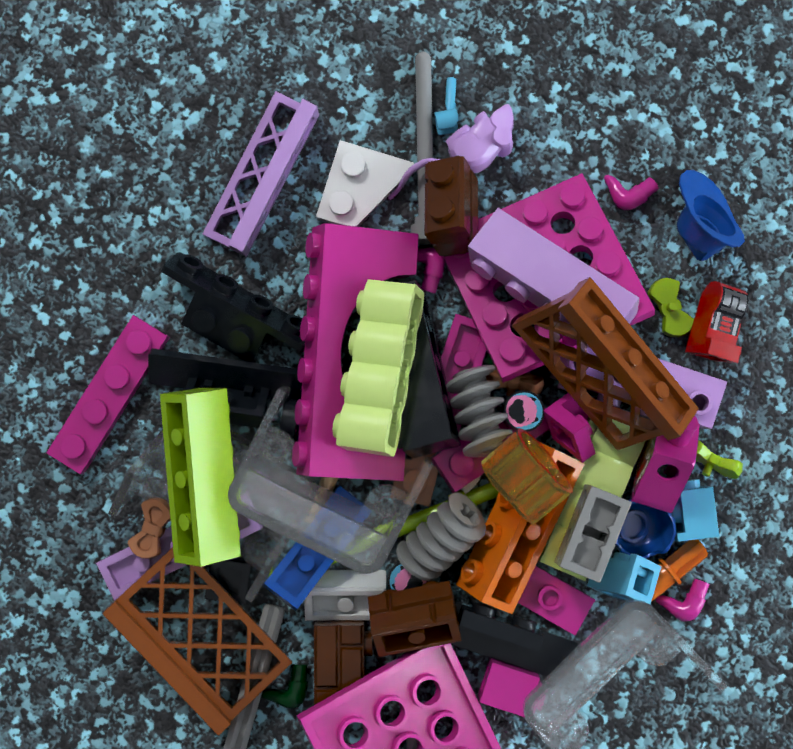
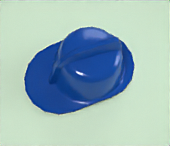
(706, 217)

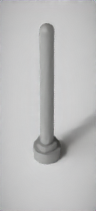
(424, 134)

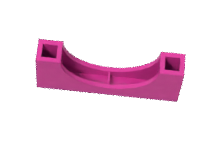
(339, 268)

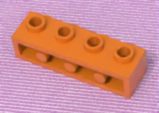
(511, 547)

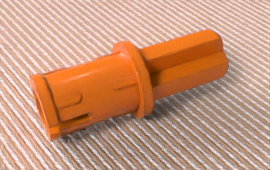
(678, 565)

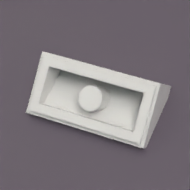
(343, 595)

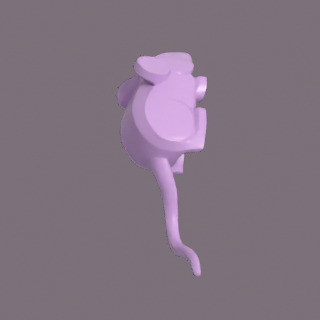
(477, 144)

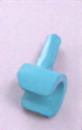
(447, 120)

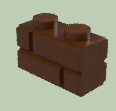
(450, 205)
(414, 618)
(339, 655)

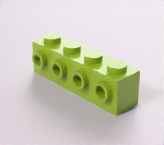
(200, 475)

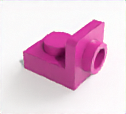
(570, 427)

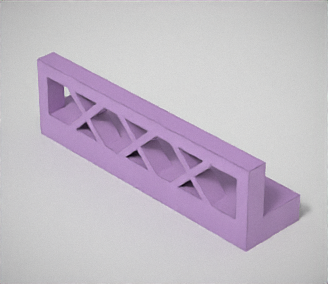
(273, 175)

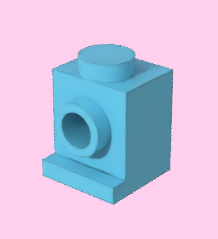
(696, 513)
(628, 578)

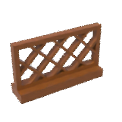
(620, 355)
(170, 661)

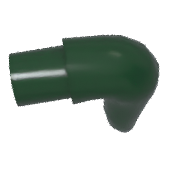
(296, 690)

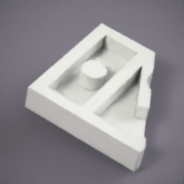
(358, 184)

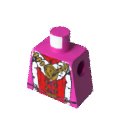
(680, 456)

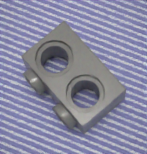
(592, 533)

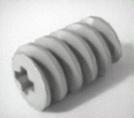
(478, 410)
(442, 538)

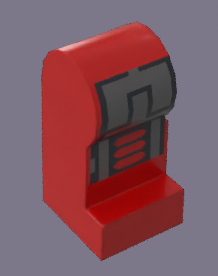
(718, 323)

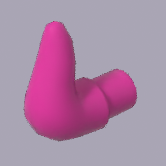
(630, 198)
(433, 270)
(691, 606)

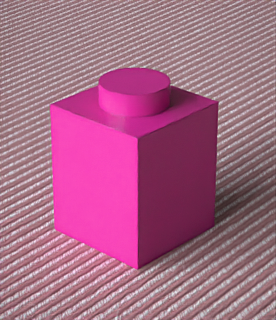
(506, 686)

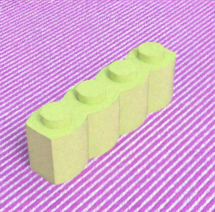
(380, 367)
(605, 470)

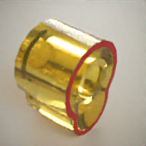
(526, 476)

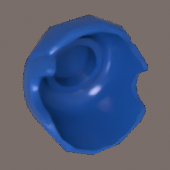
(646, 531)

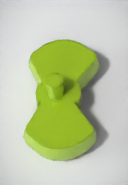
(664, 294)
(726, 467)

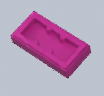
(556, 600)

